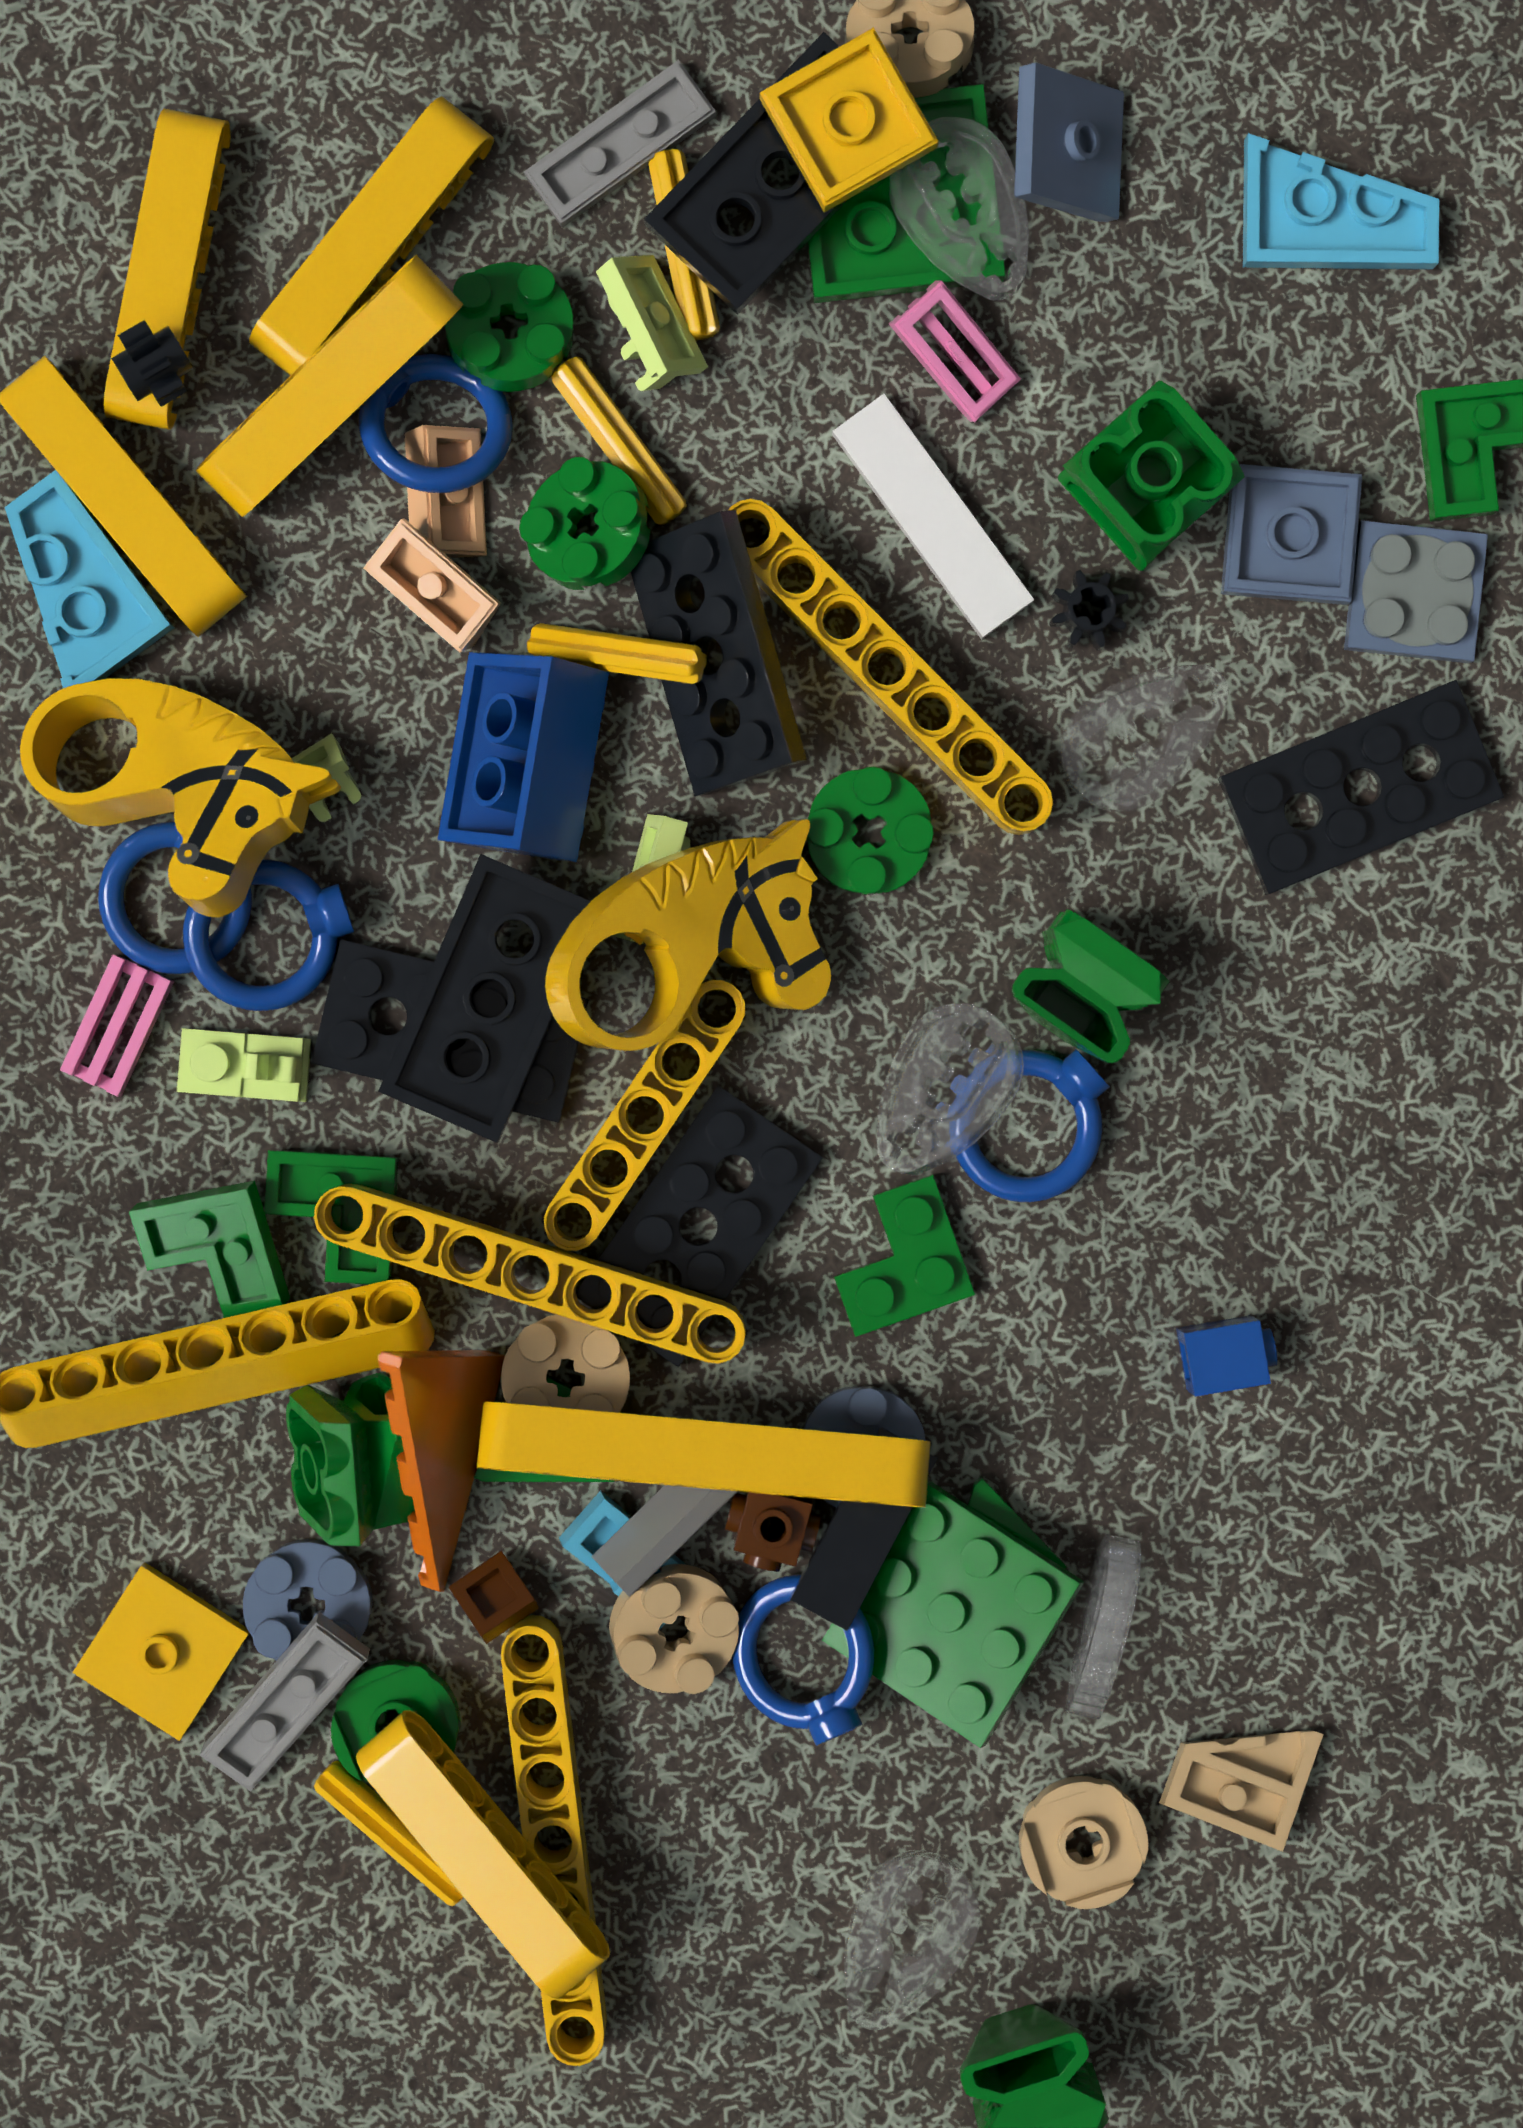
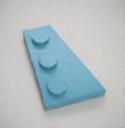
(1330, 218)
(86, 591)

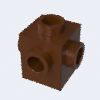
(767, 1551)

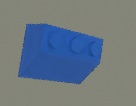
(523, 755)

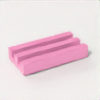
(920, 310)
(94, 1014)

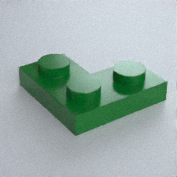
(1457, 443)
(301, 1177)
(225, 1230)
(924, 1263)

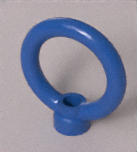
(429, 478)
(326, 918)
(118, 924)
(1081, 1087)
(826, 1716)

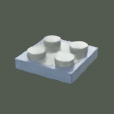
(1416, 592)

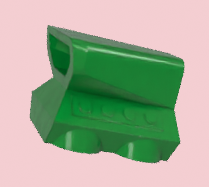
(1151, 473)
(1087, 987)
(346, 1461)
(1032, 2073)

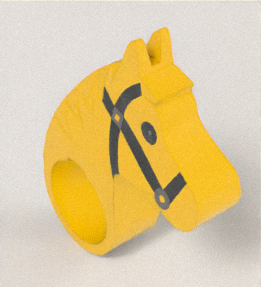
(216, 771)
(705, 902)

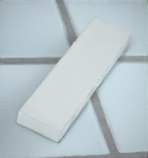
(932, 516)

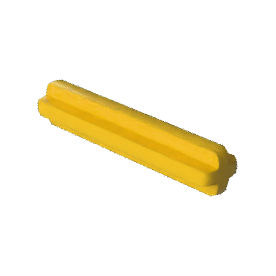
(691, 293)
(618, 438)
(619, 653)
(381, 1824)

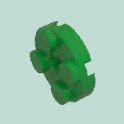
(517, 291)
(560, 504)
(871, 794)
(387, 1687)

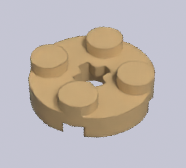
(939, 50)
(558, 1338)
(691, 1660)
(1115, 1858)

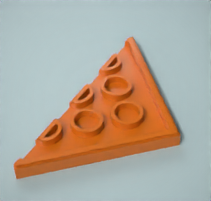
(438, 1415)

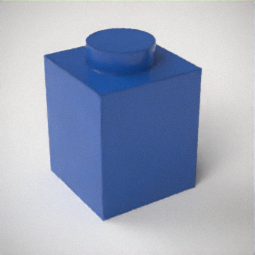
(1226, 1355)

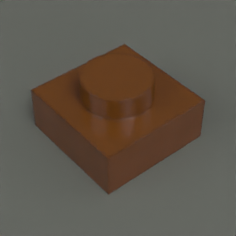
(493, 1597)

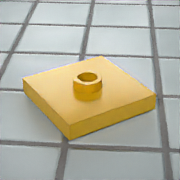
(848, 120)
(161, 1651)

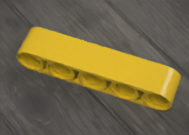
(372, 233)
(169, 247)
(329, 386)
(121, 496)
(634, 1145)
(483, 1854)

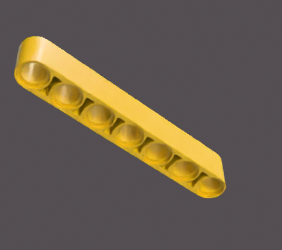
(898, 699)
(499, 1277)
(181, 1361)
(703, 1454)
(555, 1807)

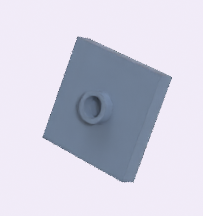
(1068, 143)
(1292, 535)

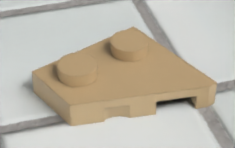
(1244, 1782)

